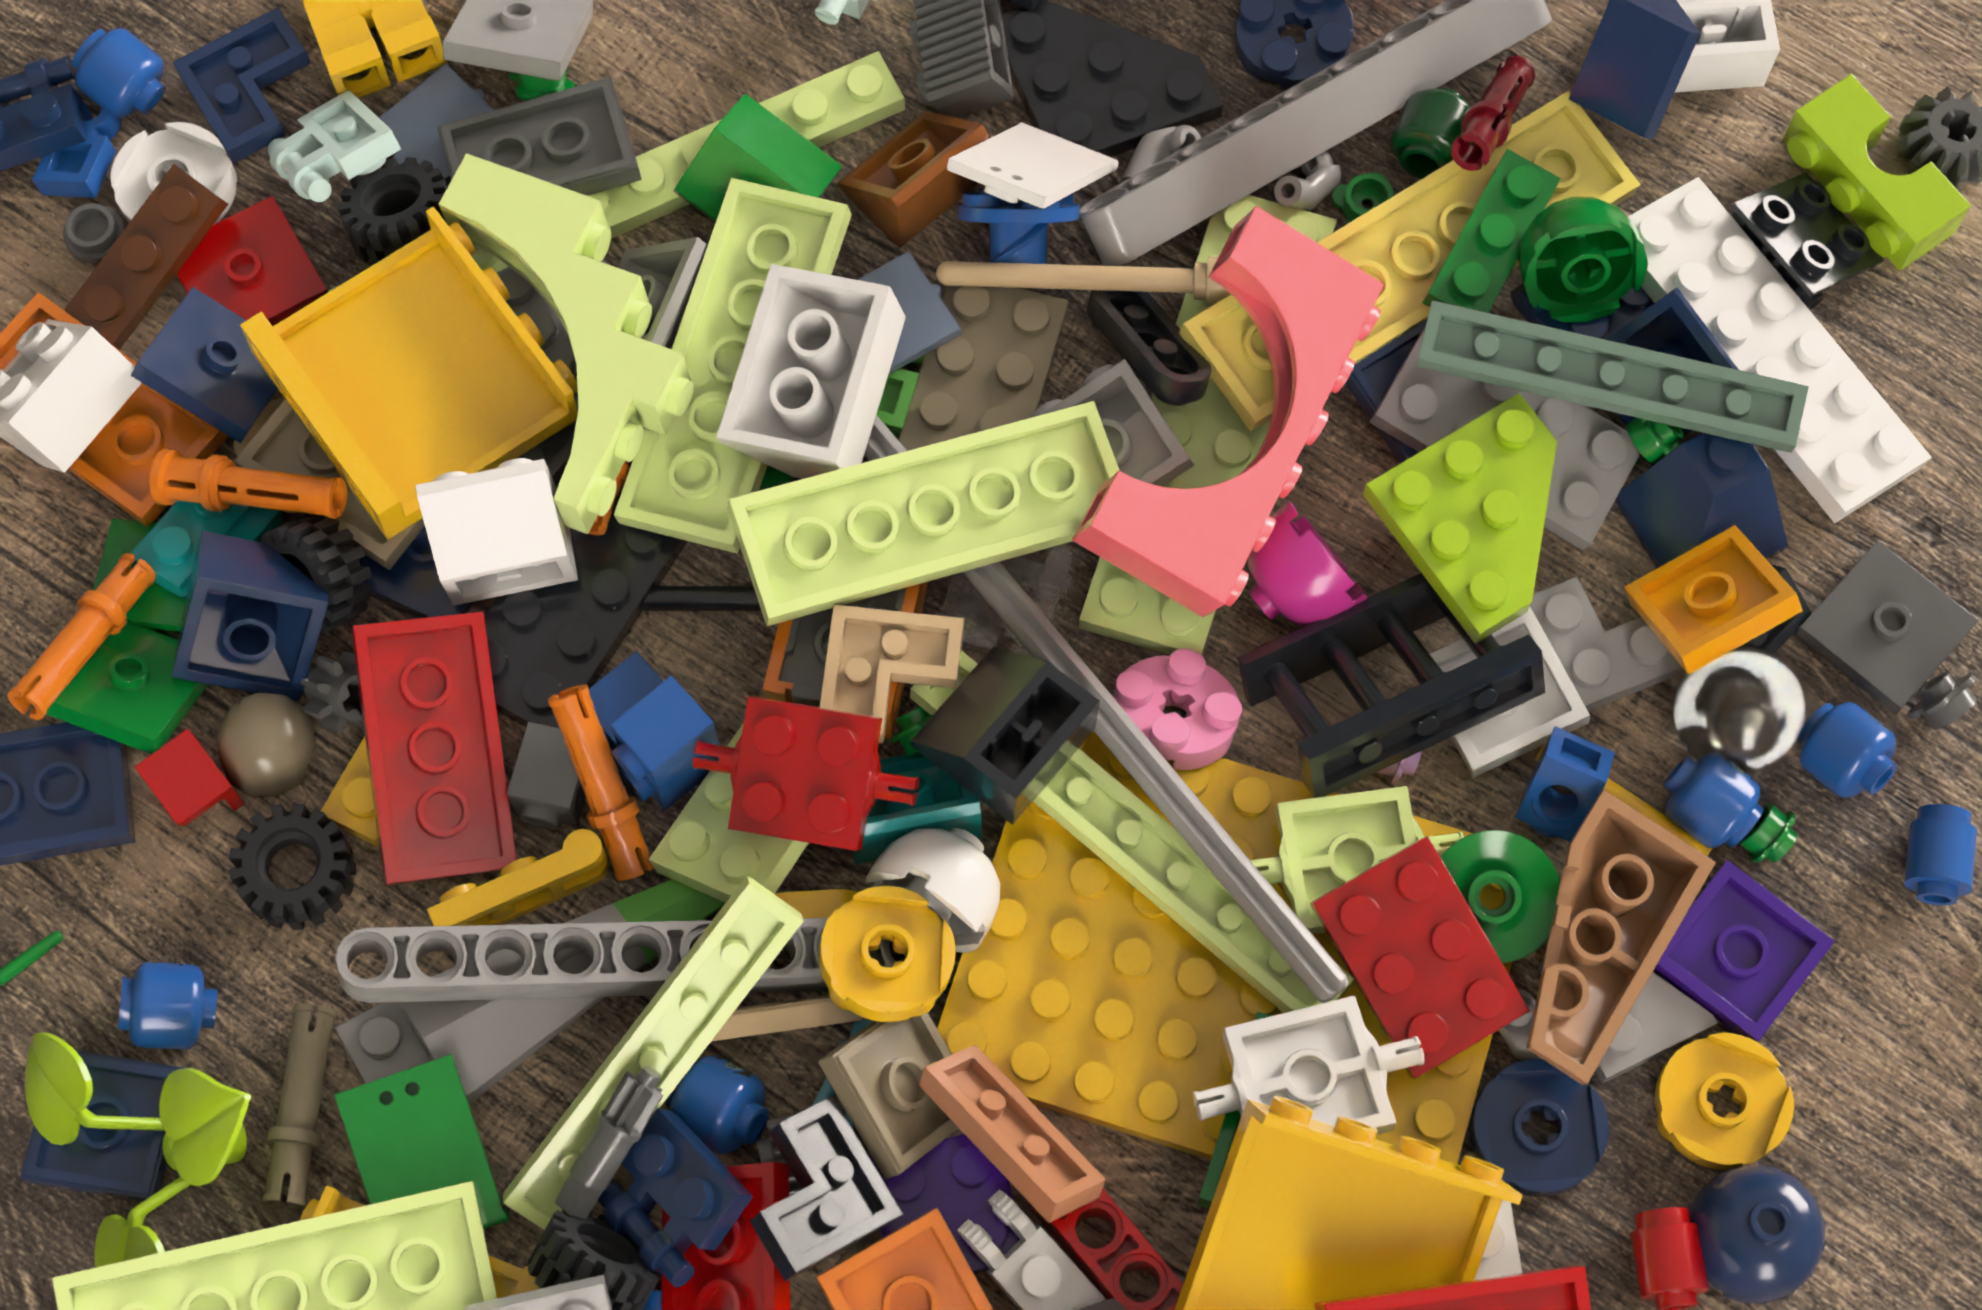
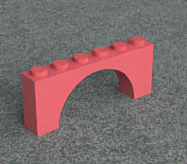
(1309, 317)

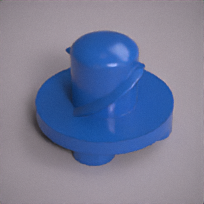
(1017, 228)

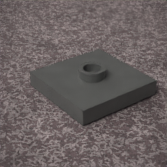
(1886, 627)

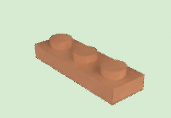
(1012, 1133)

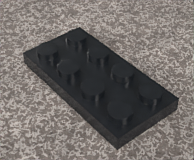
(572, 629)

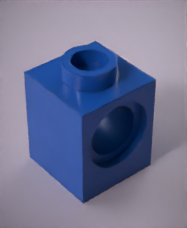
(1569, 763)

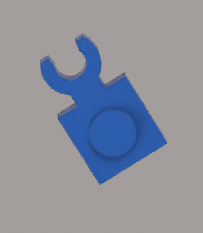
(82, 167)

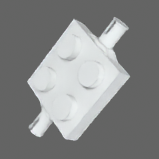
(1316, 1059)

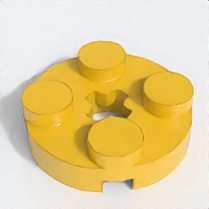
(881, 992)
(1757, 1086)

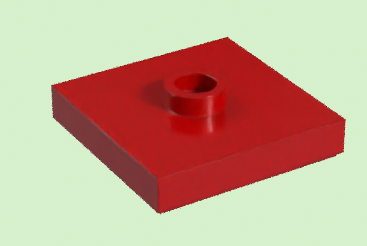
(254, 265)

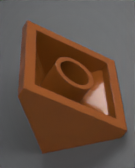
(907, 177)

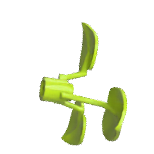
(195, 1111)

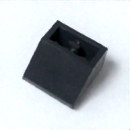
(1008, 729)

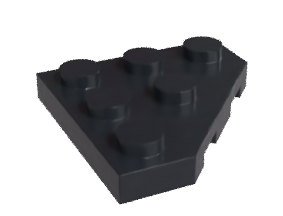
(1102, 80)

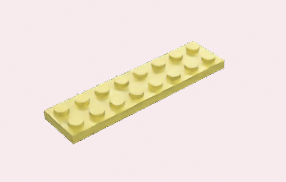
(1407, 244)

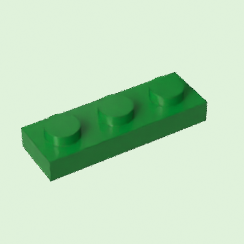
(1493, 235)

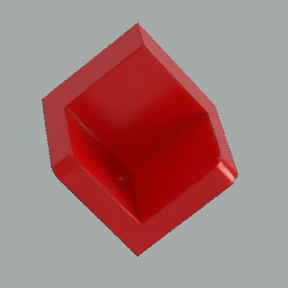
(186, 779)

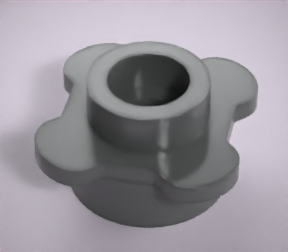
(1944, 699)

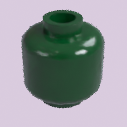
(1428, 129)

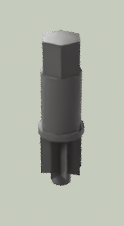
(616, 1131)

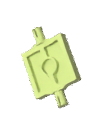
(1337, 839)

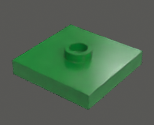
(129, 690)

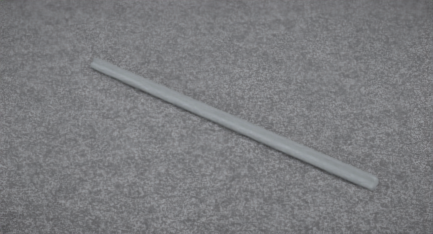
(1152, 771)

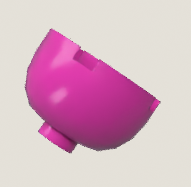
(1300, 573)

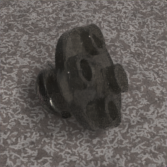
(1740, 707)

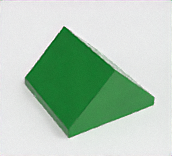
(756, 149)

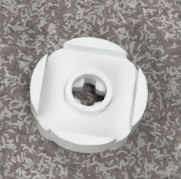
(148, 158)

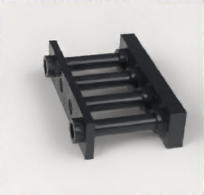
(1395, 726)

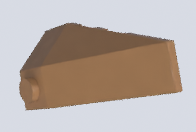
(1611, 922)

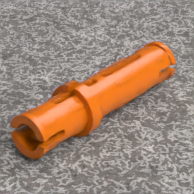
(97, 617)
(595, 766)

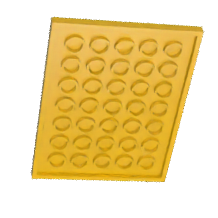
(1123, 1012)

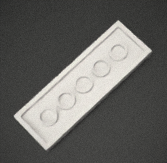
(1848, 434)

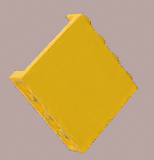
(416, 373)
(1336, 1215)

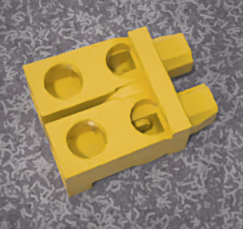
(350, 48)

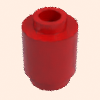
(1668, 1258)

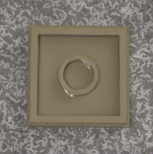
(880, 1090)

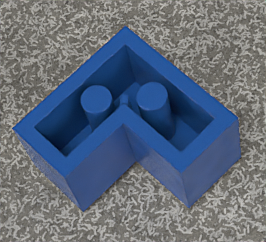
(652, 730)

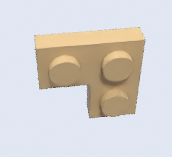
(882, 647)

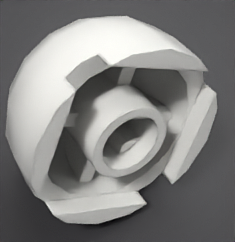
(948, 873)

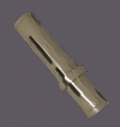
(298, 1109)

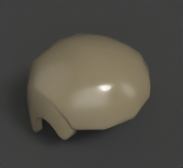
(266, 744)

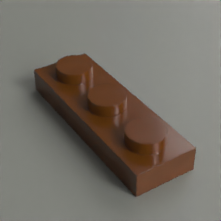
(146, 256)

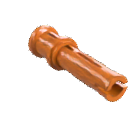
(220, 483)

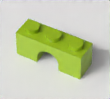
(1897, 212)

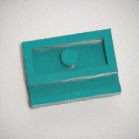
(175, 539)

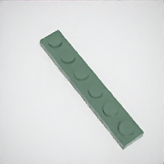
(1613, 376)

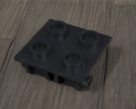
(1805, 236)

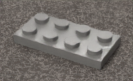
(1590, 453)

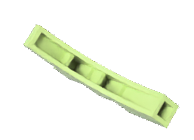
(622, 380)

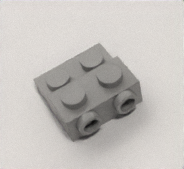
(1133, 424)

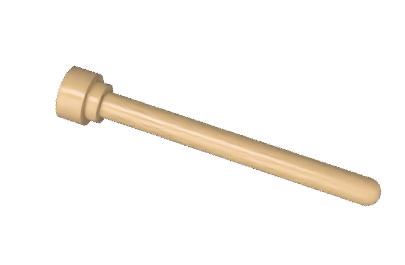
(1086, 277)

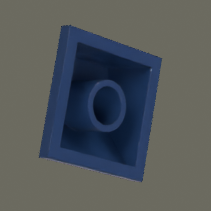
(1699, 494)
(248, 619)

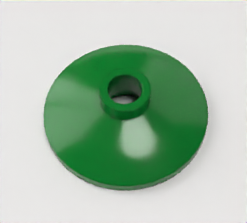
(1527, 885)

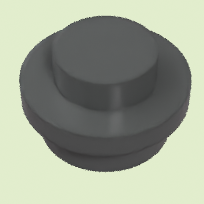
(92, 231)

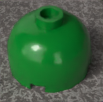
(1581, 259)

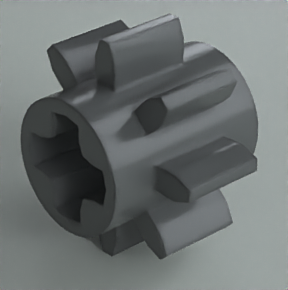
(334, 693)

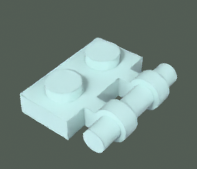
(333, 139)

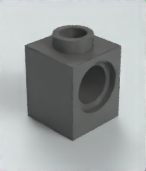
(545, 780)

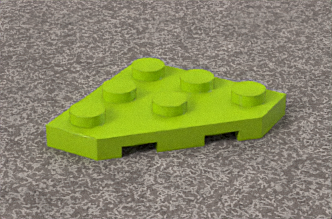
(1475, 513)

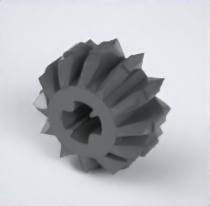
(1945, 133)

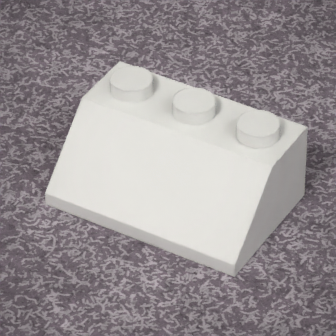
(812, 372)

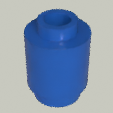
(1941, 854)

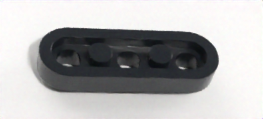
(1150, 344)

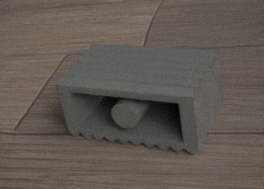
(962, 55)

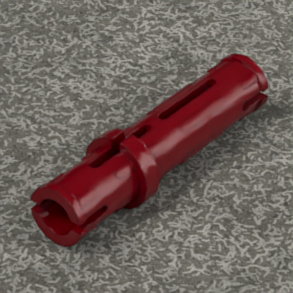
(1489, 120)

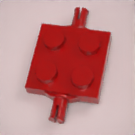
(805, 773)

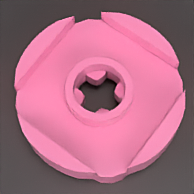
(1188, 684)

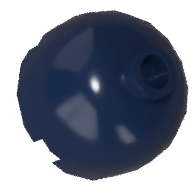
(1758, 1233)

